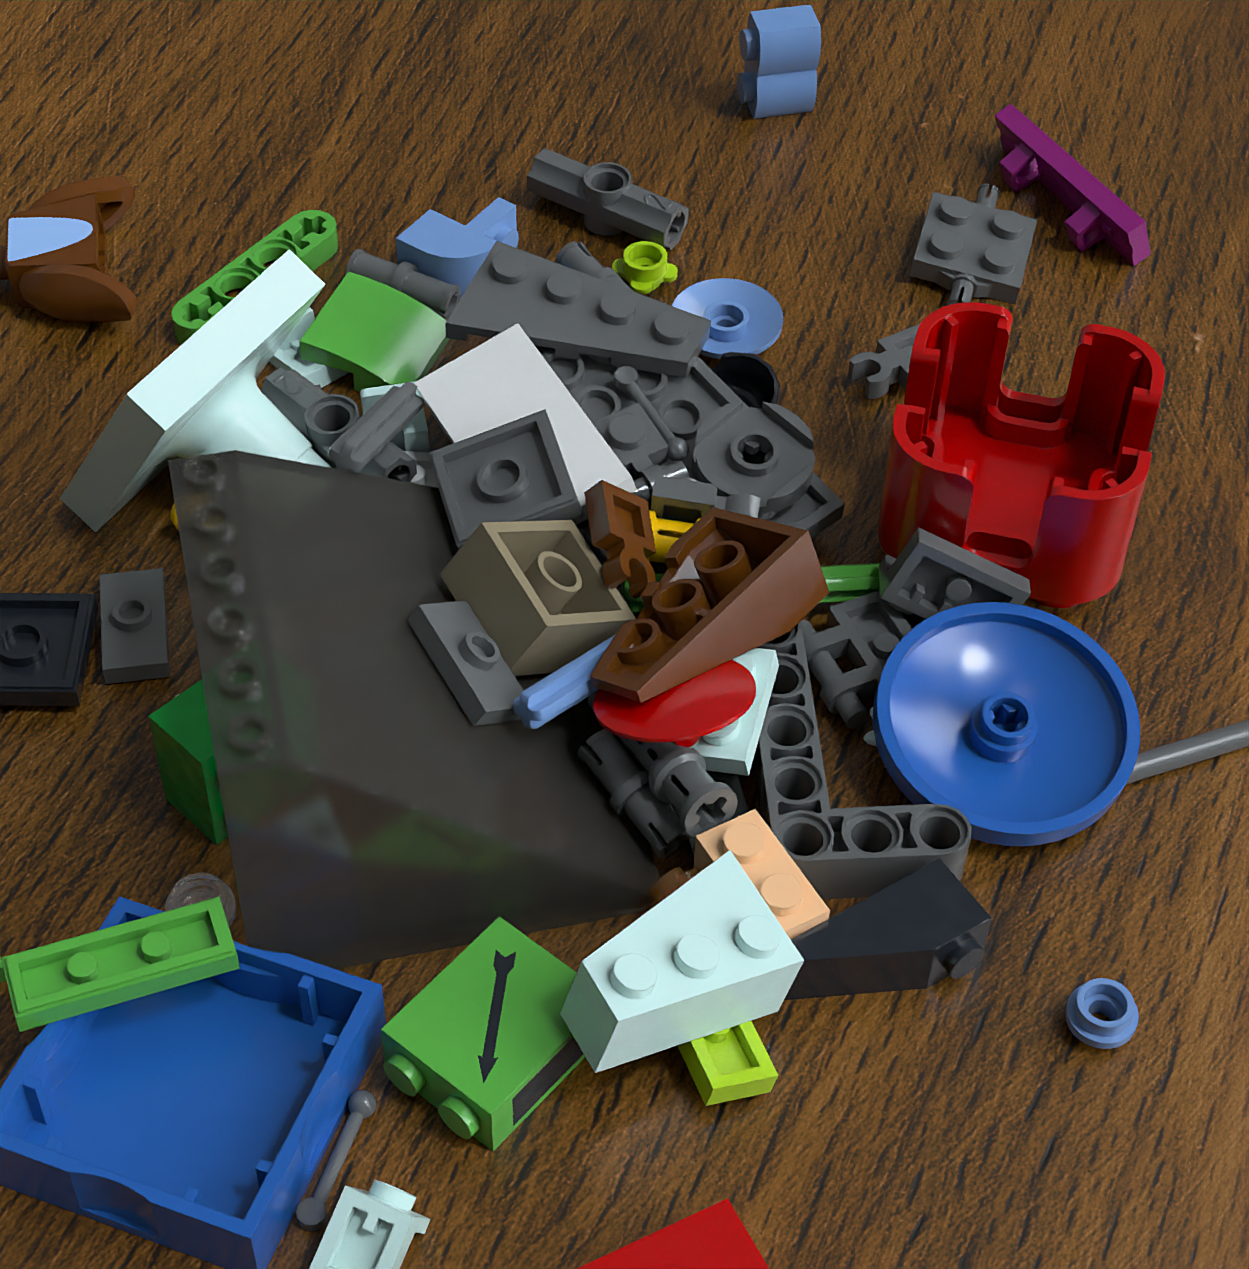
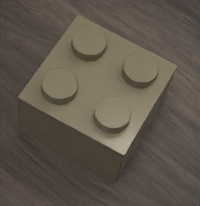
(536, 592)

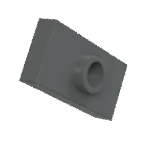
(134, 626)
(467, 661)

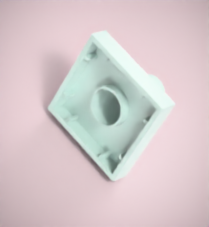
(202, 398)

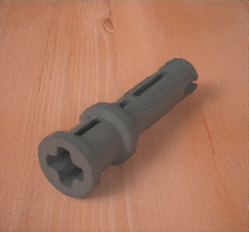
(681, 778)

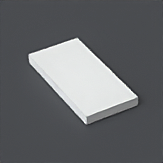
(510, 381)

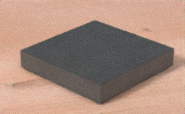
(505, 477)

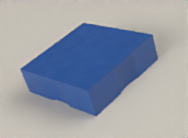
(194, 1103)

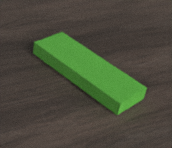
(119, 963)

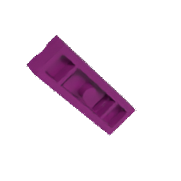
(1095, 208)

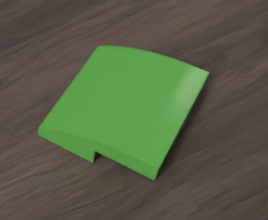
(374, 334)

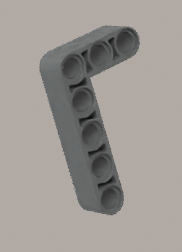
(834, 840)

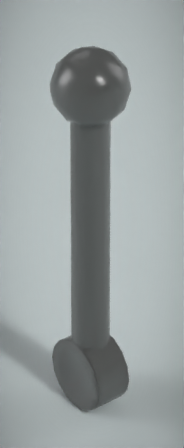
(626, 381)
(312, 1211)

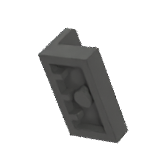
(941, 576)

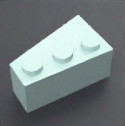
(682, 970)

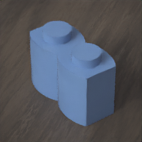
(780, 61)

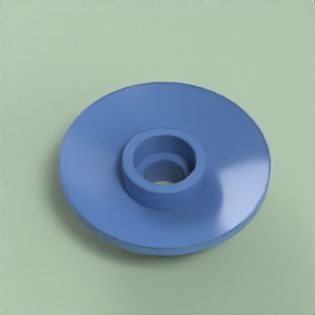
(740, 313)

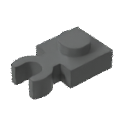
(885, 366)
(688, 499)

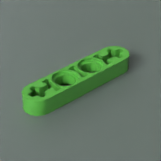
(307, 234)

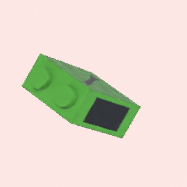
(486, 1035)

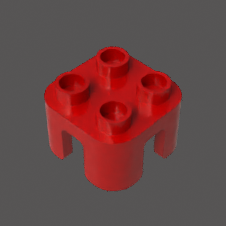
(1017, 472)

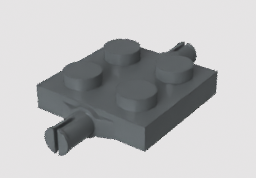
(973, 247)

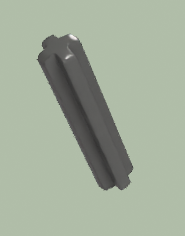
(376, 428)

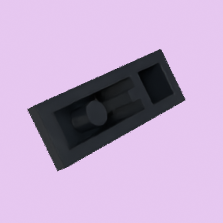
(895, 939)

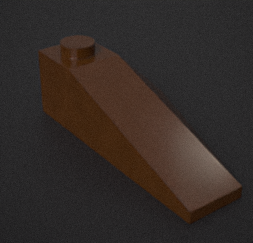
(724, 593)

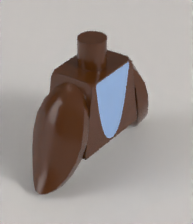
(61, 252)

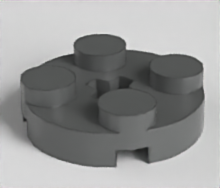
(772, 430)

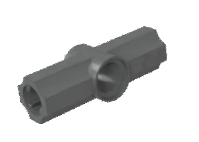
(607, 198)
(326, 418)

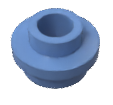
(1106, 998)

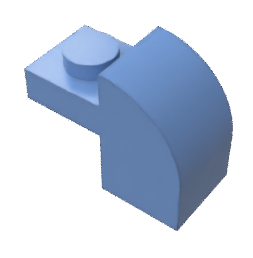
(453, 250)

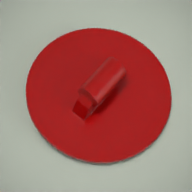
(683, 711)

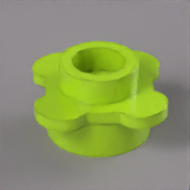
(645, 266)

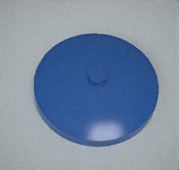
(1007, 722)

